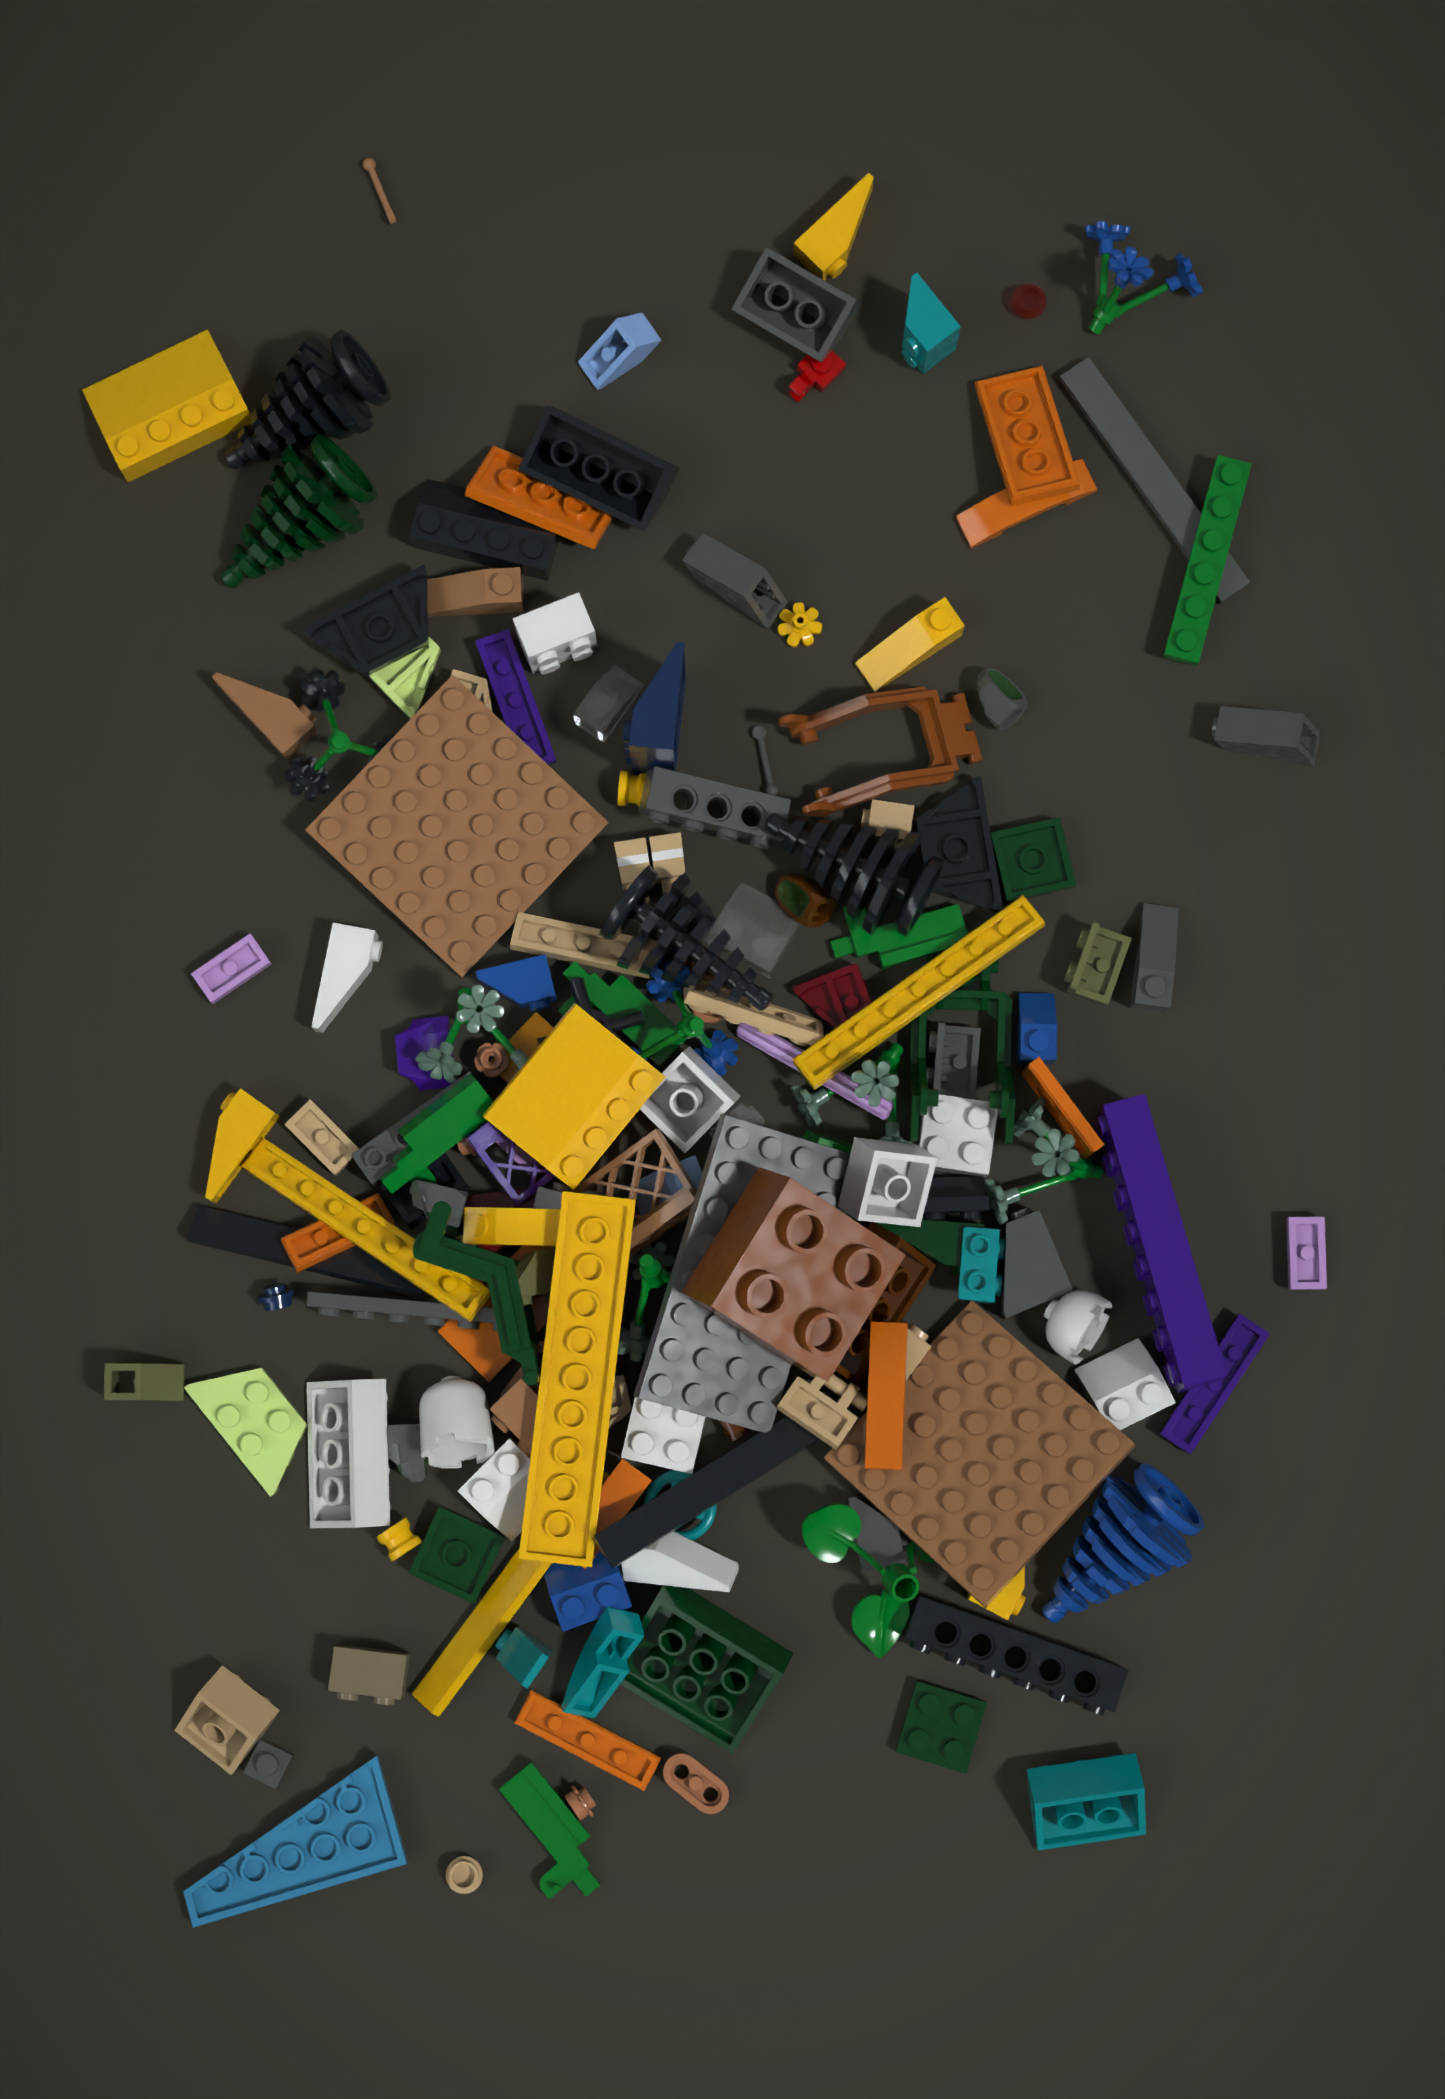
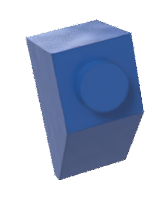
(522, 982)
(1036, 1028)

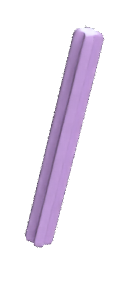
(786, 1051)

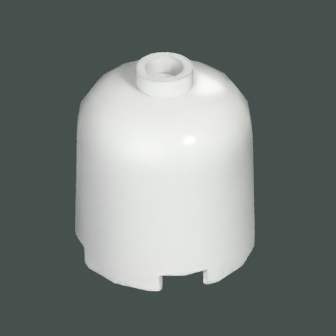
(455, 1423)

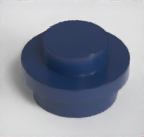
(276, 1297)

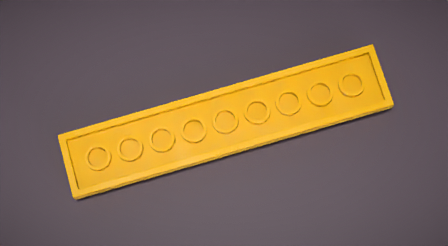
(577, 1379)

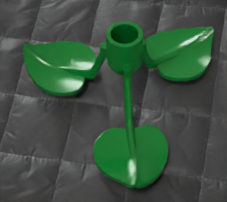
(875, 1618)

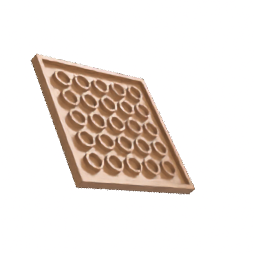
(456, 826)
(989, 1455)

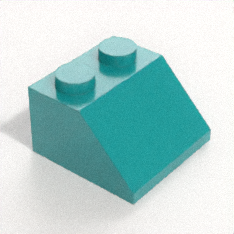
(928, 329)

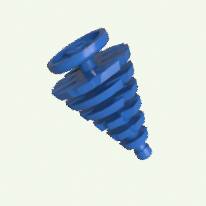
(1126, 1541)

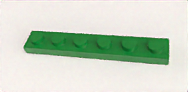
(1207, 560)

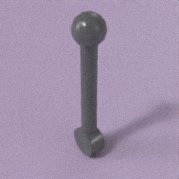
(759, 734)

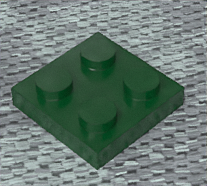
(1033, 860)
(457, 1555)
(941, 1727)

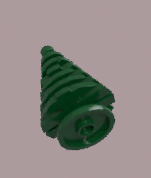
(305, 504)

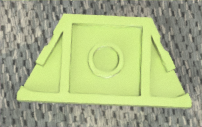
(408, 678)
(253, 1421)

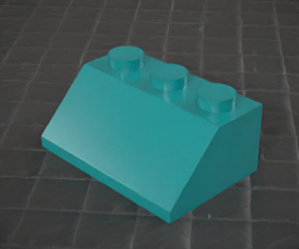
(1087, 1801)

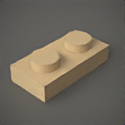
(322, 1137)

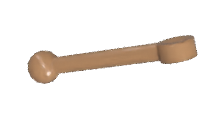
(369, 165)

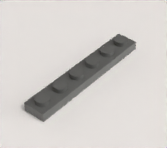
(397, 1310)

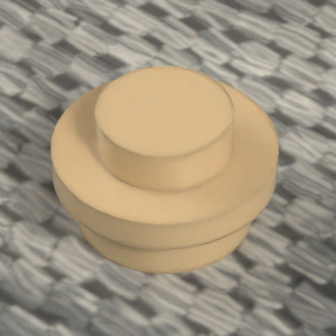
(464, 1874)

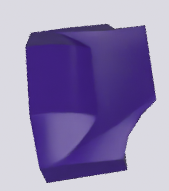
(419, 1037)

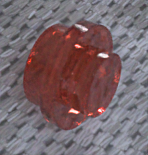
(1028, 301)

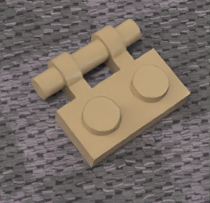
(820, 1413)

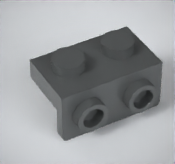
(955, 1060)

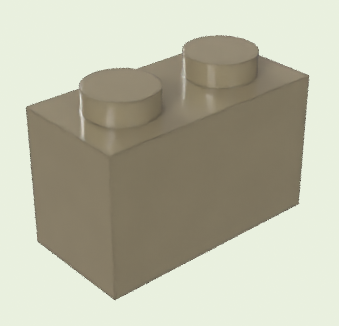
(368, 1673)

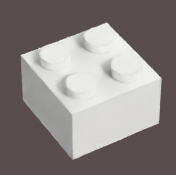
(556, 634)
(688, 1100)
(959, 1135)
(887, 1182)
(663, 1436)

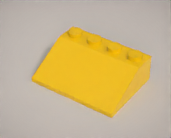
(167, 406)
(573, 1096)

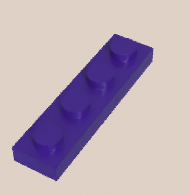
(514, 693)
(1202, 1404)

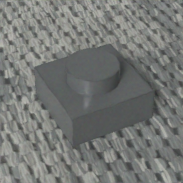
(268, 1763)

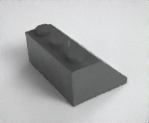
(796, 305)

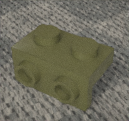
(1098, 964)

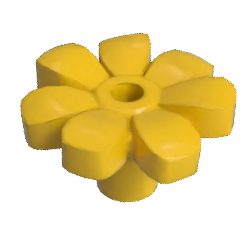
(799, 625)

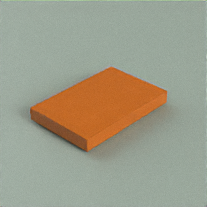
(1061, 1107)

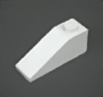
(345, 967)
(681, 1564)

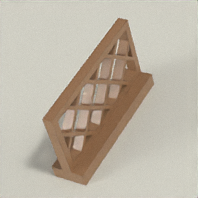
(662, 1215)

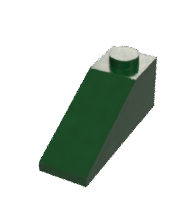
(936, 1240)

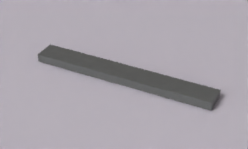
(1143, 465)

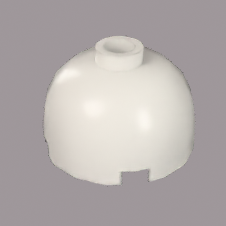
(1075, 1323)

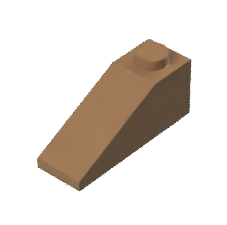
(477, 593)
(273, 715)

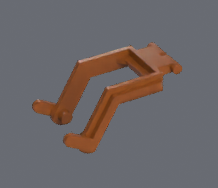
(941, 726)

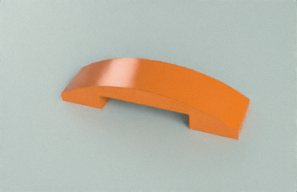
(995, 514)

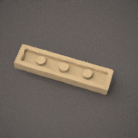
(573, 943)
(773, 1020)

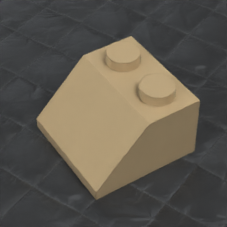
(226, 1719)

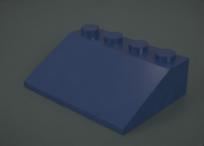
(656, 720)

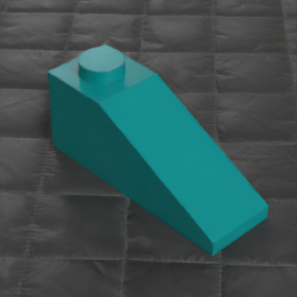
(522, 1654)

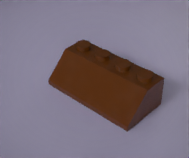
(892, 1304)

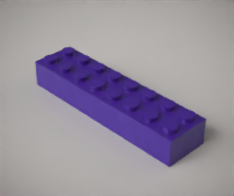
(1159, 1245)

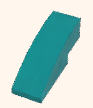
(602, 1662)

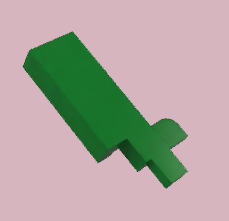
(930, 936)
(622, 999)
(437, 1131)
(554, 1826)

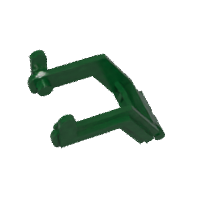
(971, 996)
(516, 1334)

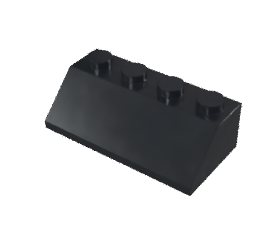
(598, 468)
(477, 533)

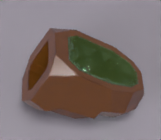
(804, 900)

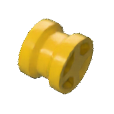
(630, 788)
(399, 1539)

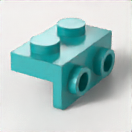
(978, 1265)

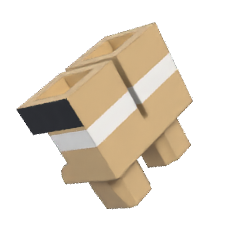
(666, 857)

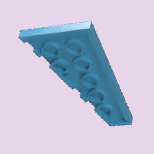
(325, 1843)

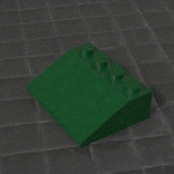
(704, 1666)

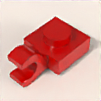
(815, 374)

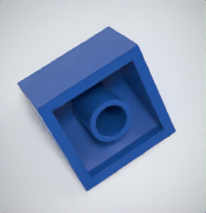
(585, 1594)

